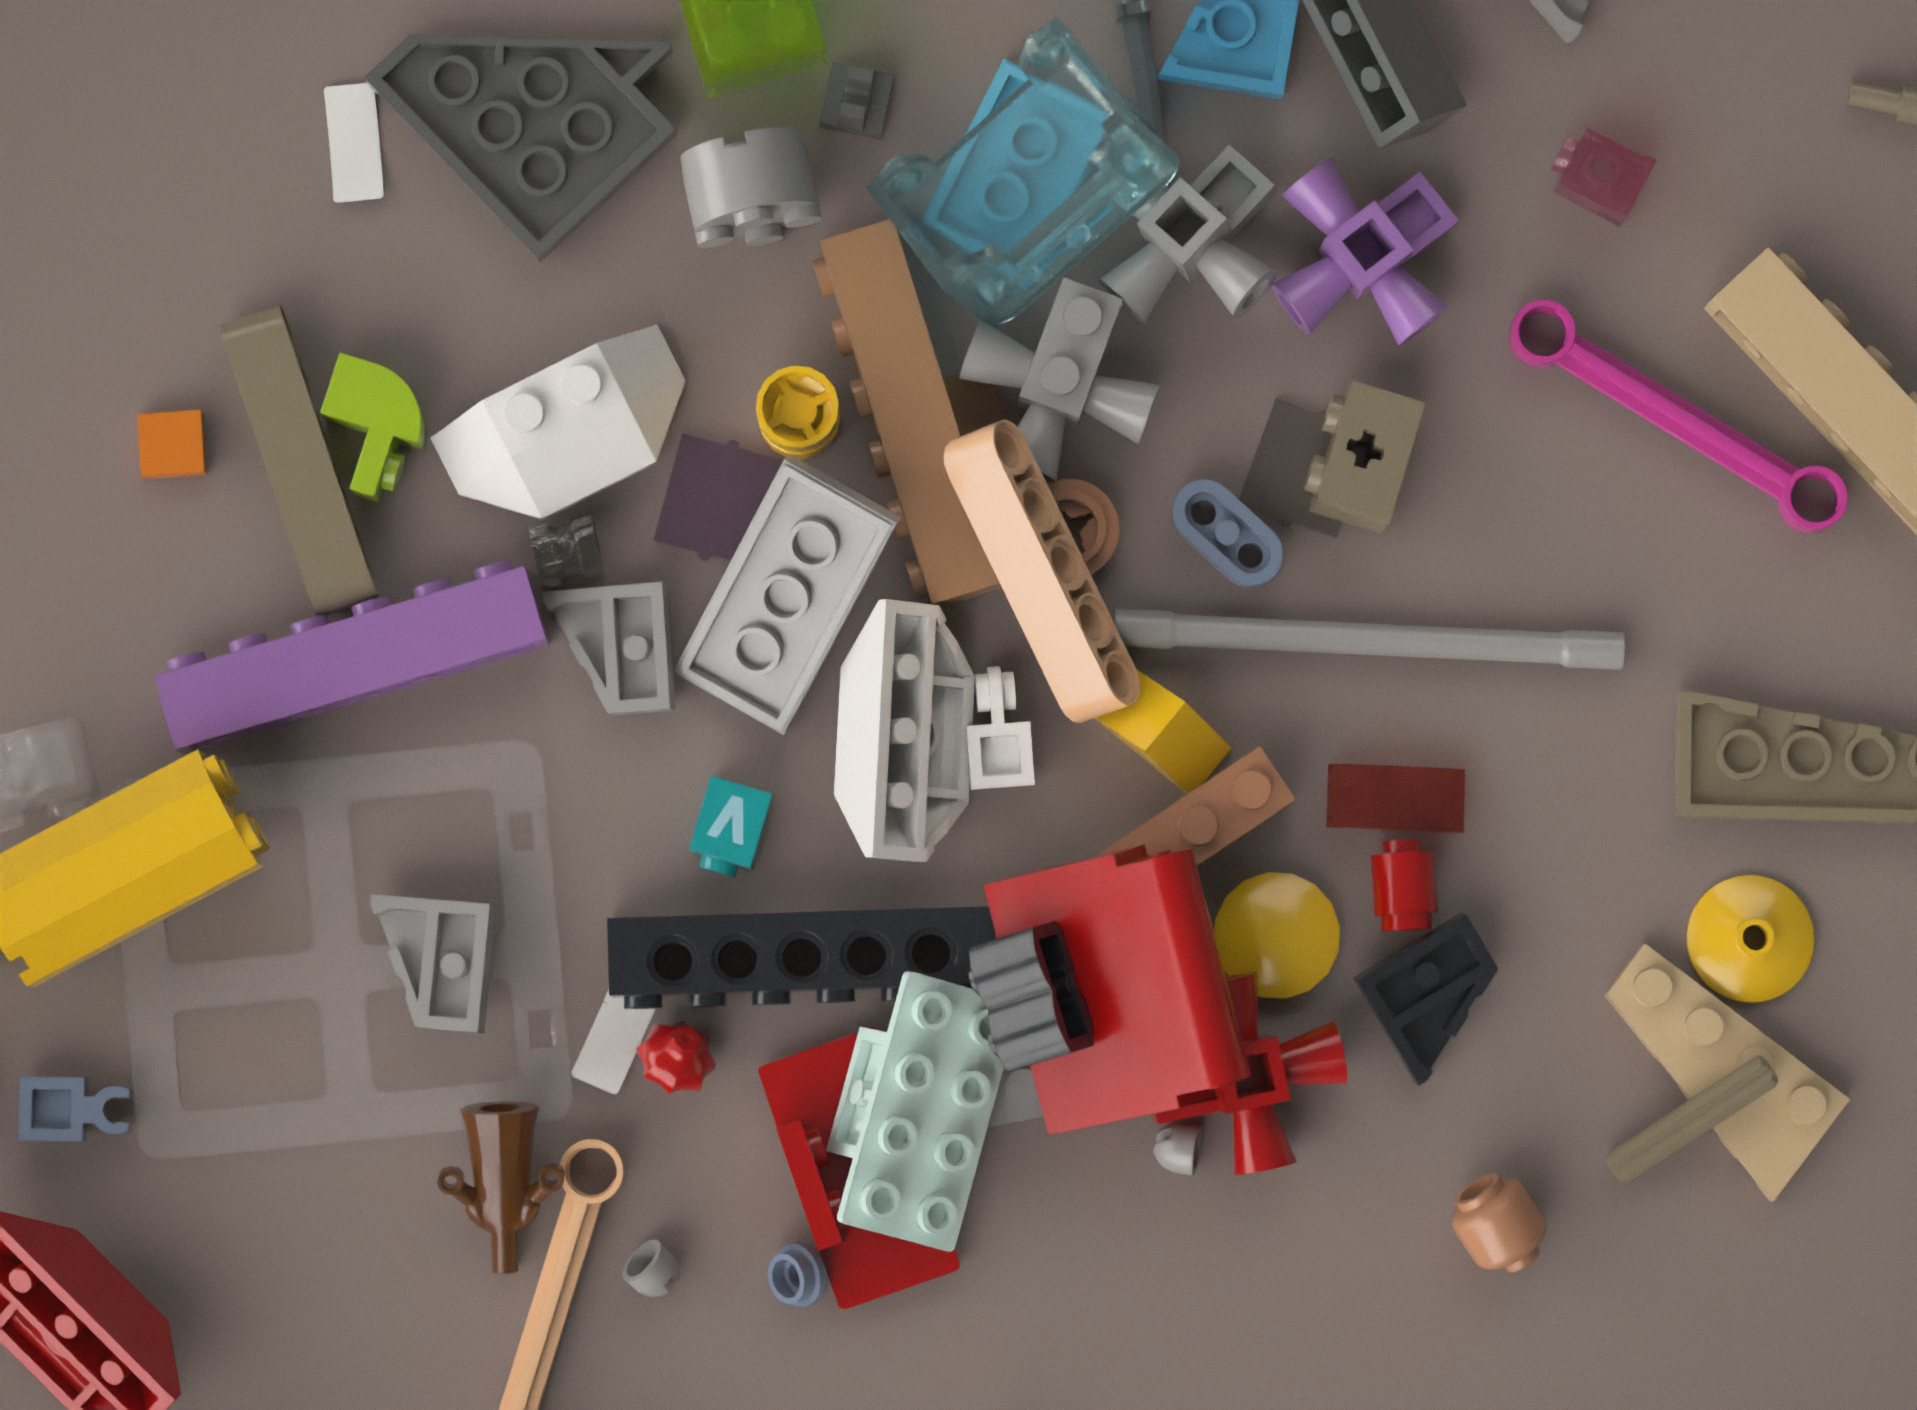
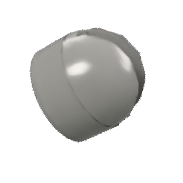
(1179, 1147)
(651, 1269)

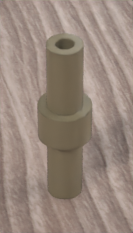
(1885, 99)

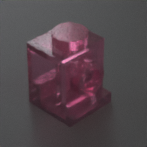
(1606, 198)

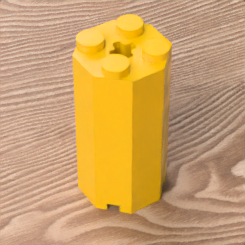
(124, 865)

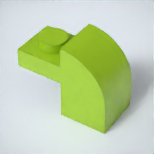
(384, 408)

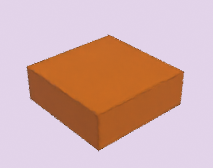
(172, 444)

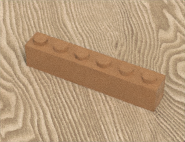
(908, 406)

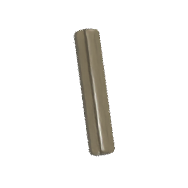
(1692, 1119)

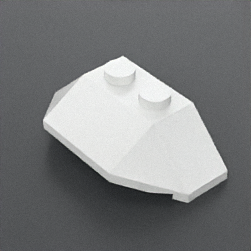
(567, 427)
(903, 732)

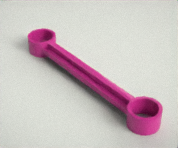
(1677, 417)

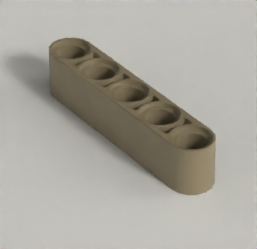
(299, 461)

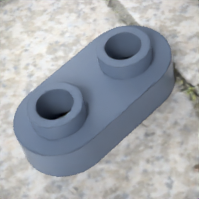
(1228, 533)

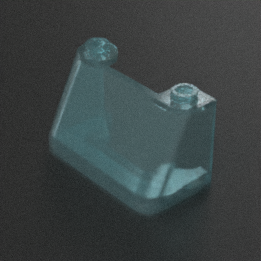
(1028, 182)

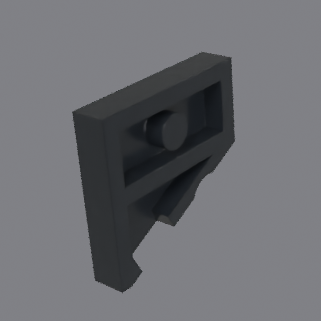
(1426, 991)

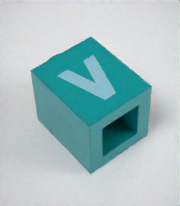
(730, 826)

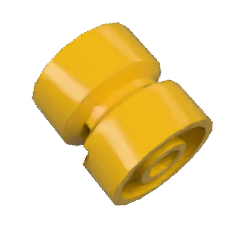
(798, 412)

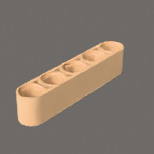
(1041, 571)

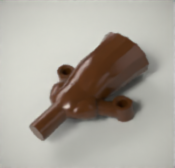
(501, 1158)

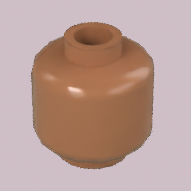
(1498, 1223)

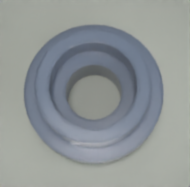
(798, 1275)

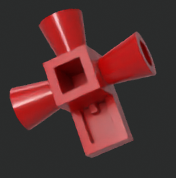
(1304, 1060)

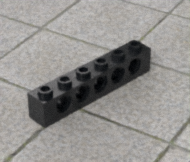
(638, 941)

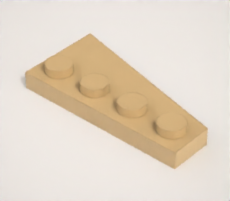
(1706, 1040)

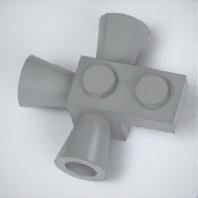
(1191, 234)
(1062, 373)

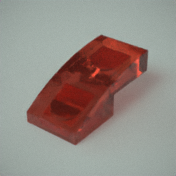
(1395, 798)

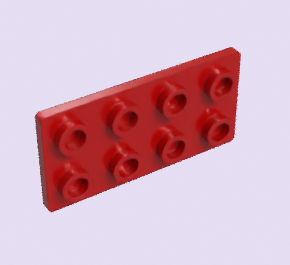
(804, 1103)

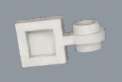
(998, 751)

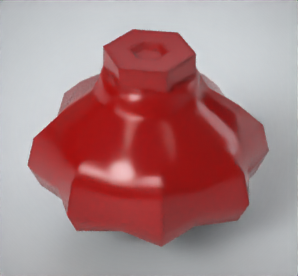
(676, 1057)

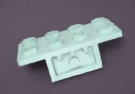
(917, 1113)

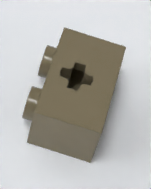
(1370, 493)

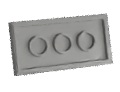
(786, 594)

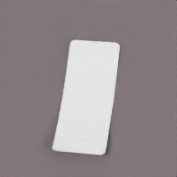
(354, 142)
(611, 1044)

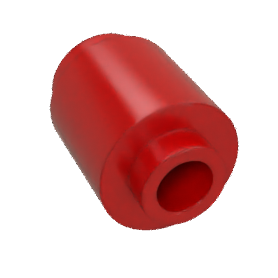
(1404, 886)

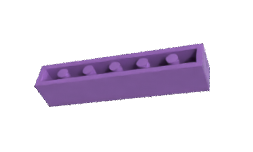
(351, 658)

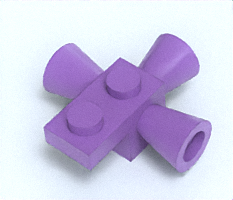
(1365, 251)

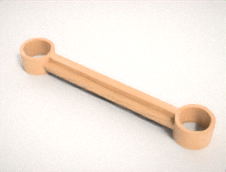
(557, 1284)

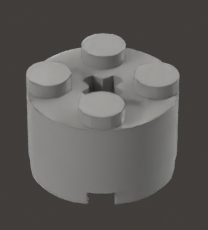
(749, 187)

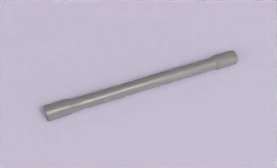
(1568, 648)

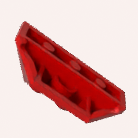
(81, 1321)

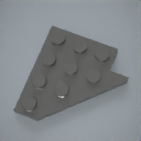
(530, 121)

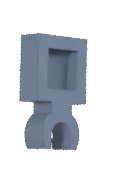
(60, 1109)

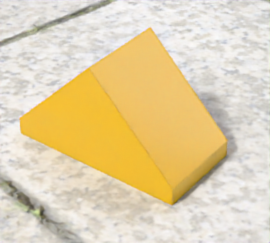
(1168, 735)

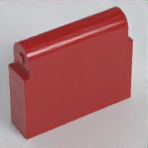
(1147, 978)

